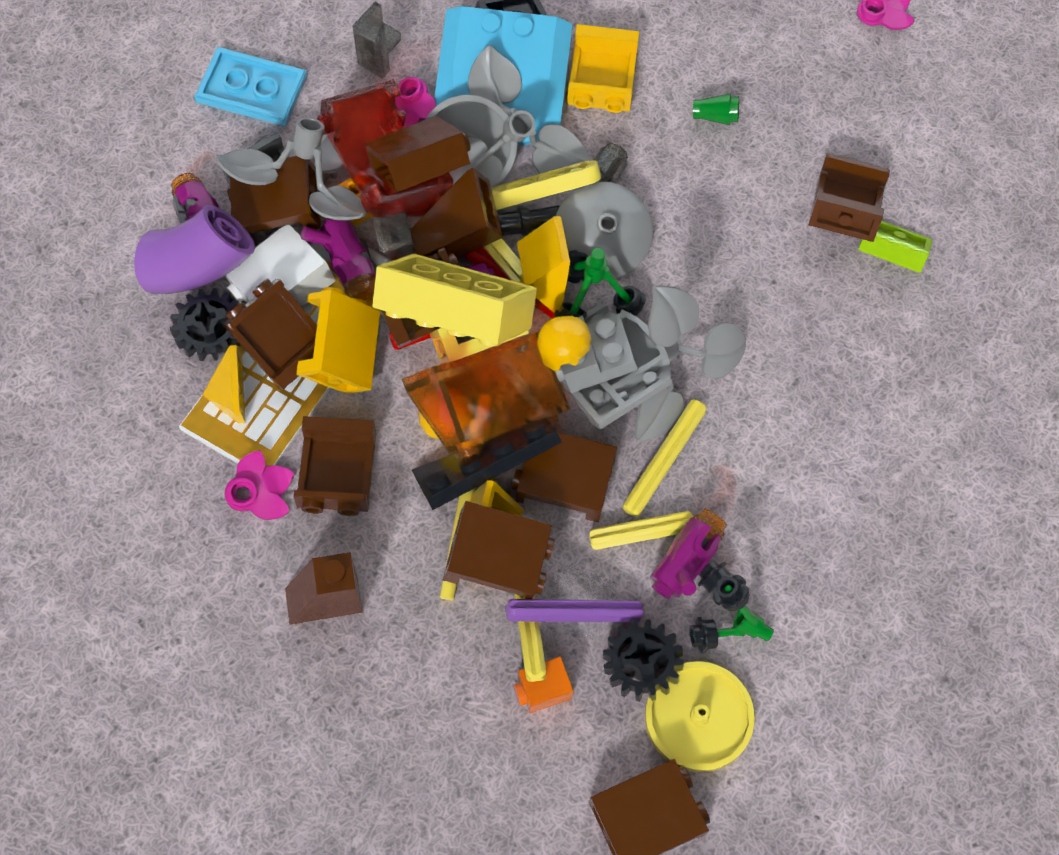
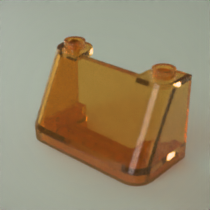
(487, 394)

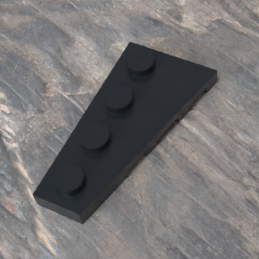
(453, 477)

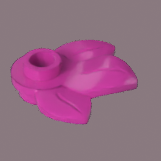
(887, 13)
(414, 100)
(264, 484)

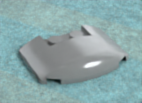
(617, 396)

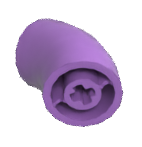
(191, 252)

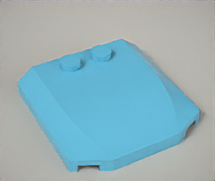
(530, 41)

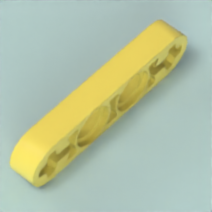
(546, 184)

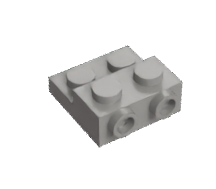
(607, 357)

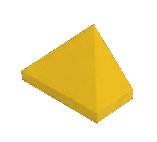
(227, 385)

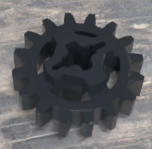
(192, 321)
(630, 665)

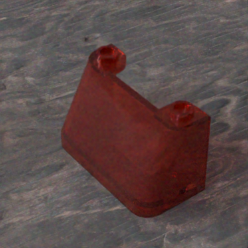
(360, 118)

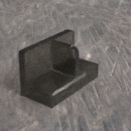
(374, 41)

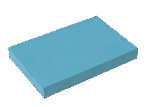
(251, 86)

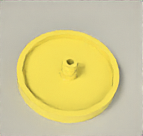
(702, 719)

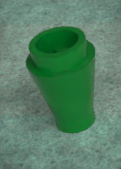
(717, 109)

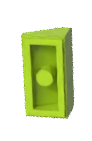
(899, 246)

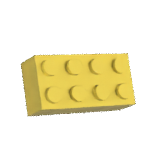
(454, 299)

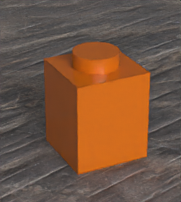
(546, 693)

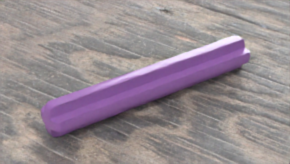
(573, 610)

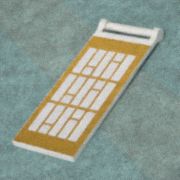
(271, 413)

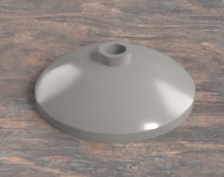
(480, 120)
(631, 225)

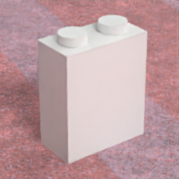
(283, 258)

